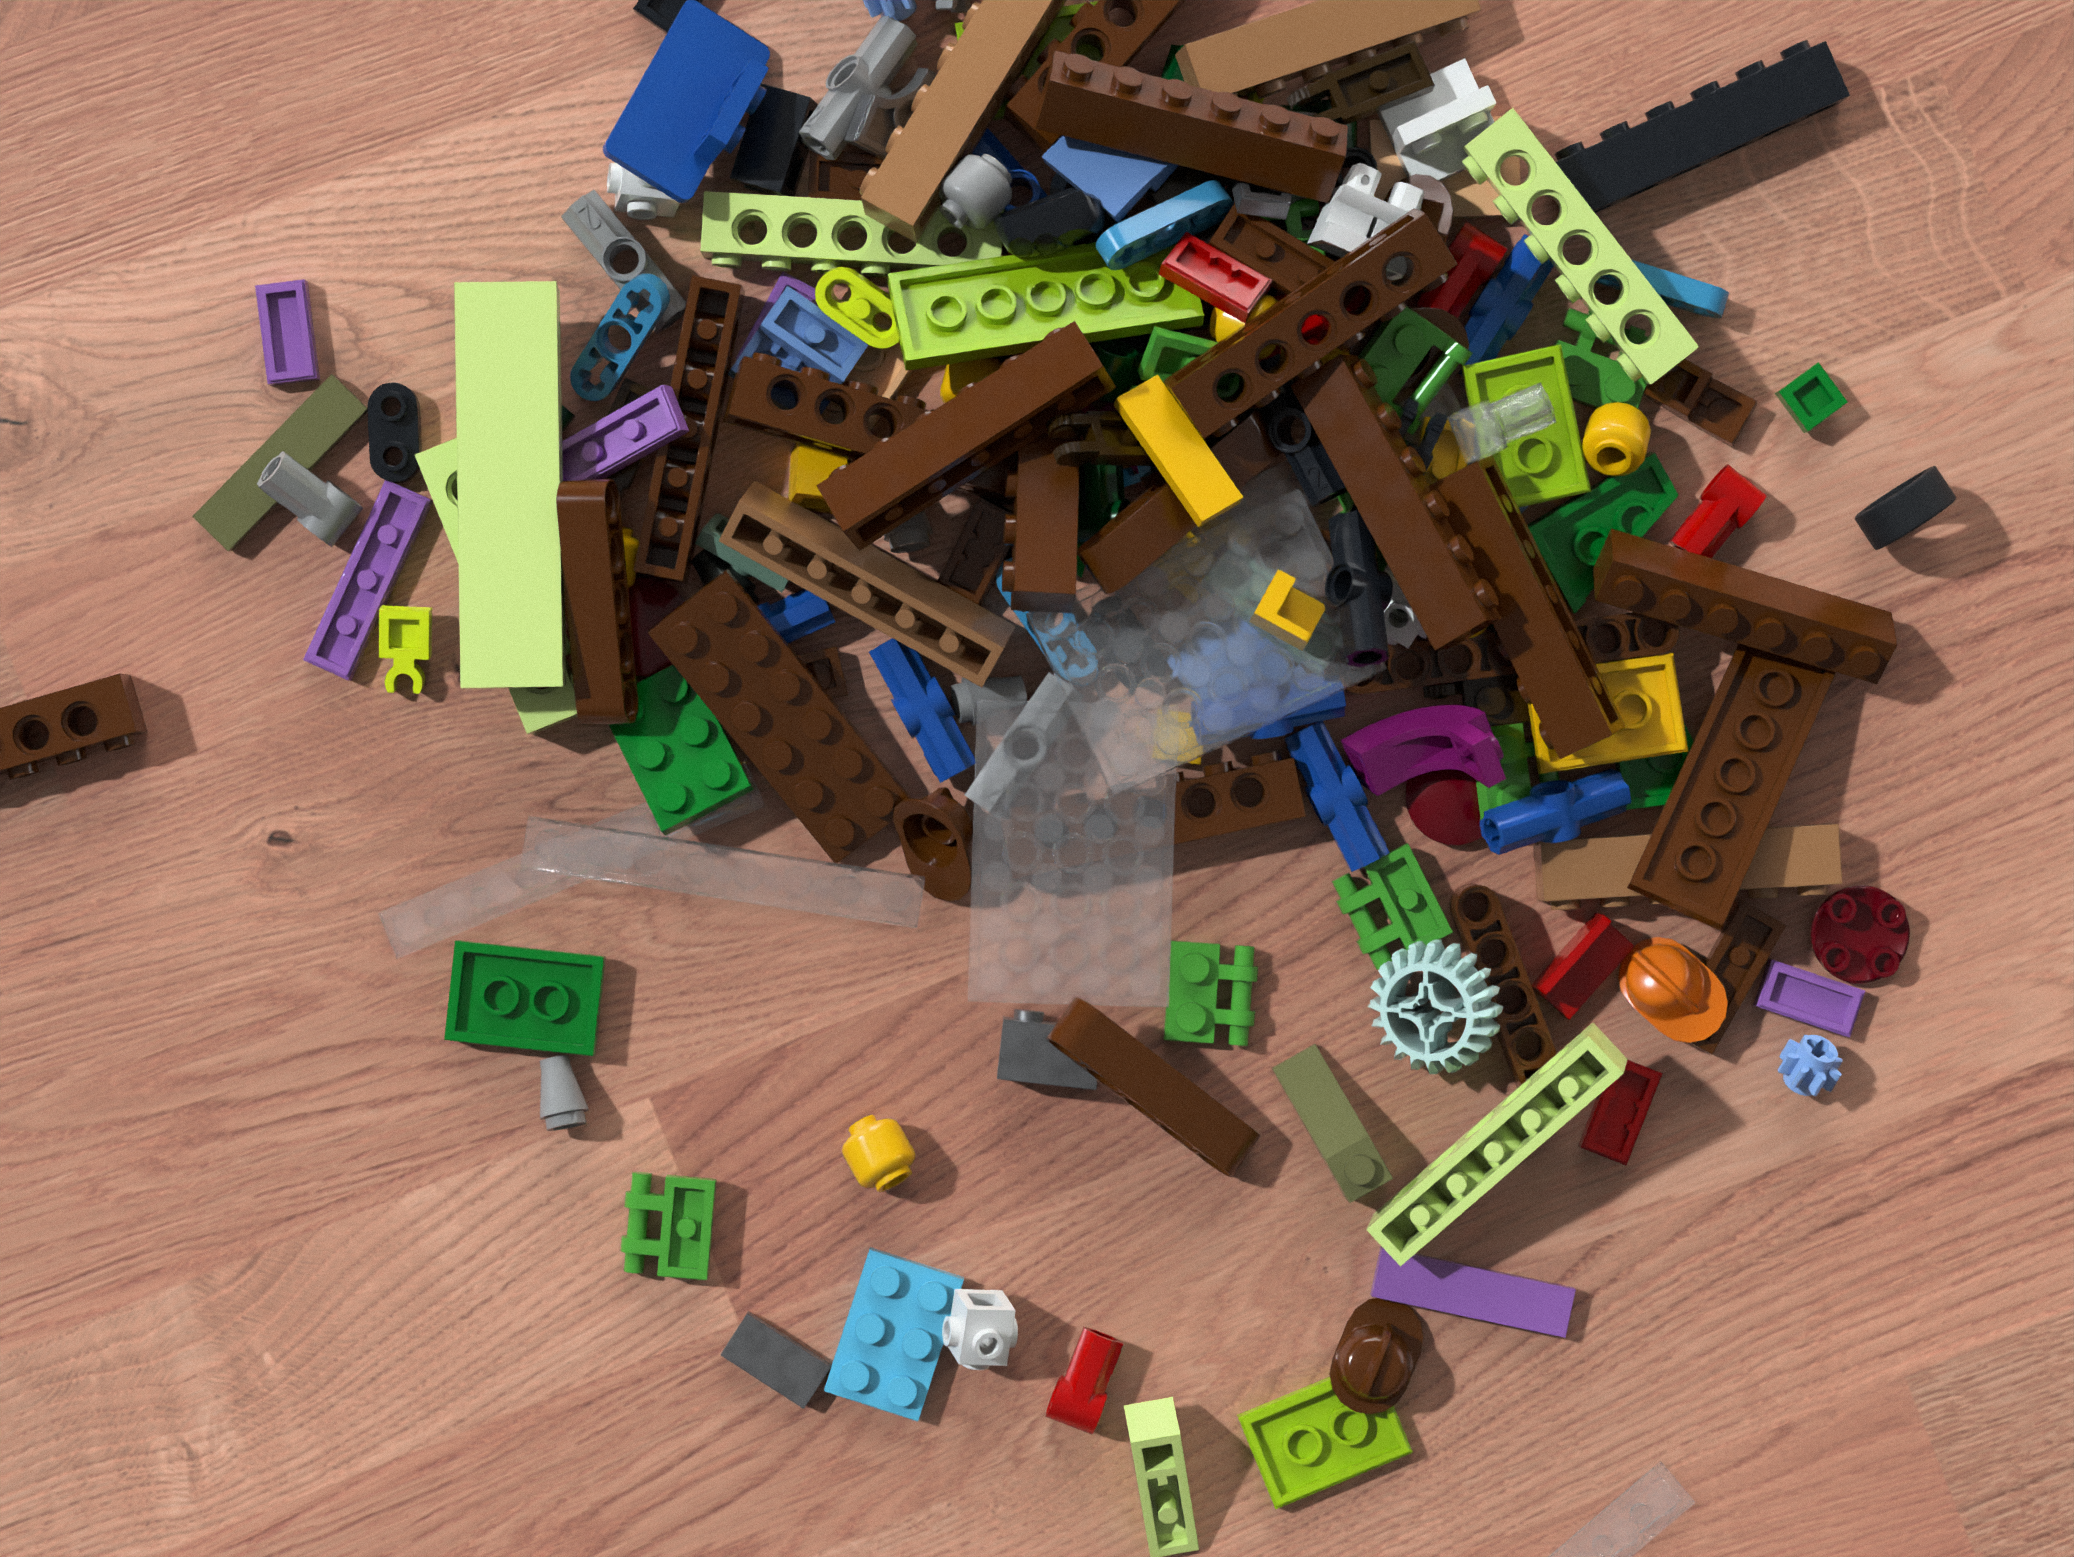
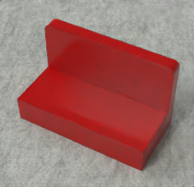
(1582, 965)

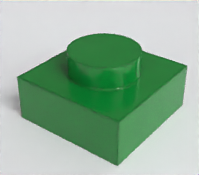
(1811, 397)

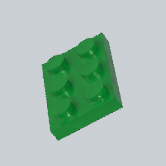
(679, 753)
(524, 997)

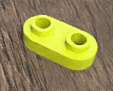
(858, 311)

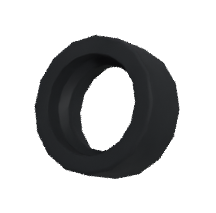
(1905, 508)

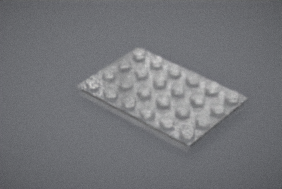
(1173, 656)
(1063, 873)

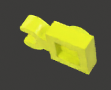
(405, 637)

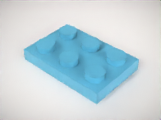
(893, 1334)

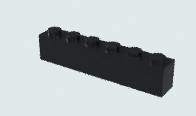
(1706, 127)

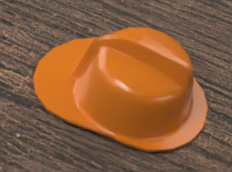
(1673, 990)

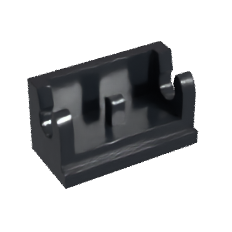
(771, 146)

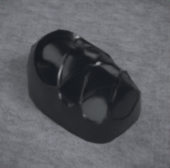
(1050, 223)

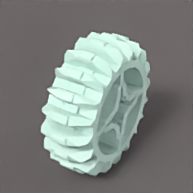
(1429, 1041)

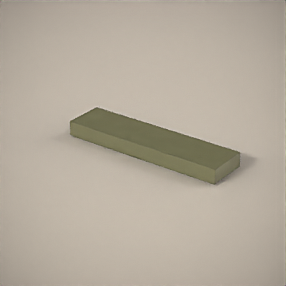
(305, 437)

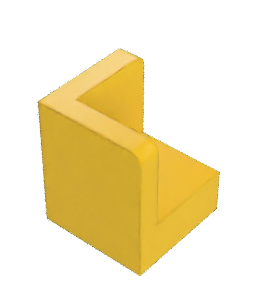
(807, 469)
(1287, 612)

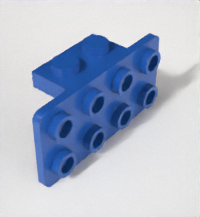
(689, 102)

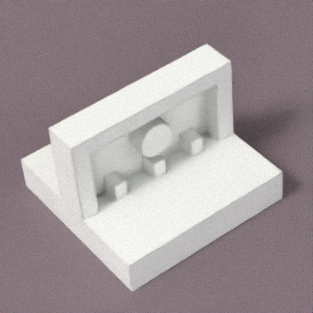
(1437, 125)

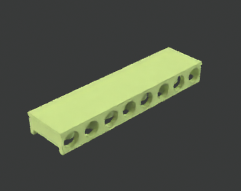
(509, 484)

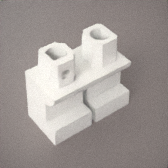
(1357, 215)

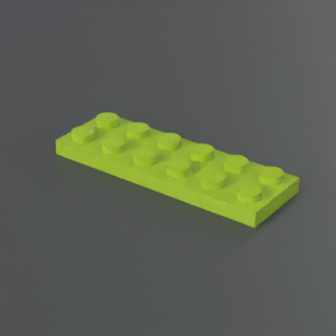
(1015, 301)

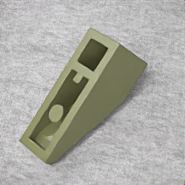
(1332, 1123)

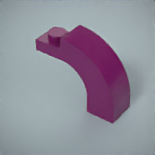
(1423, 743)

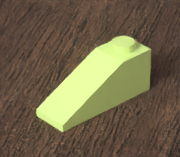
(1161, 1477)

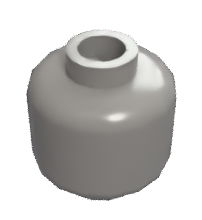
(975, 191)

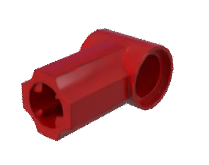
(1476, 260)
(1724, 507)
(1081, 1391)

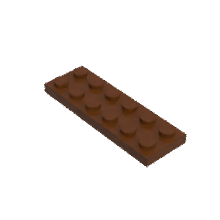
(780, 716)
(1730, 784)

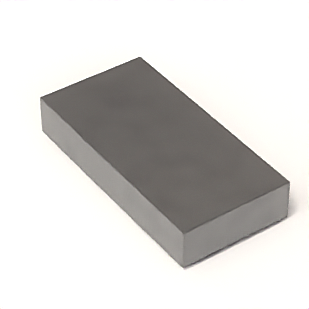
(776, 1360)

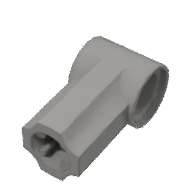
(318, 504)

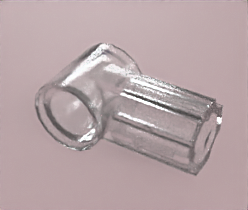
(1491, 425)

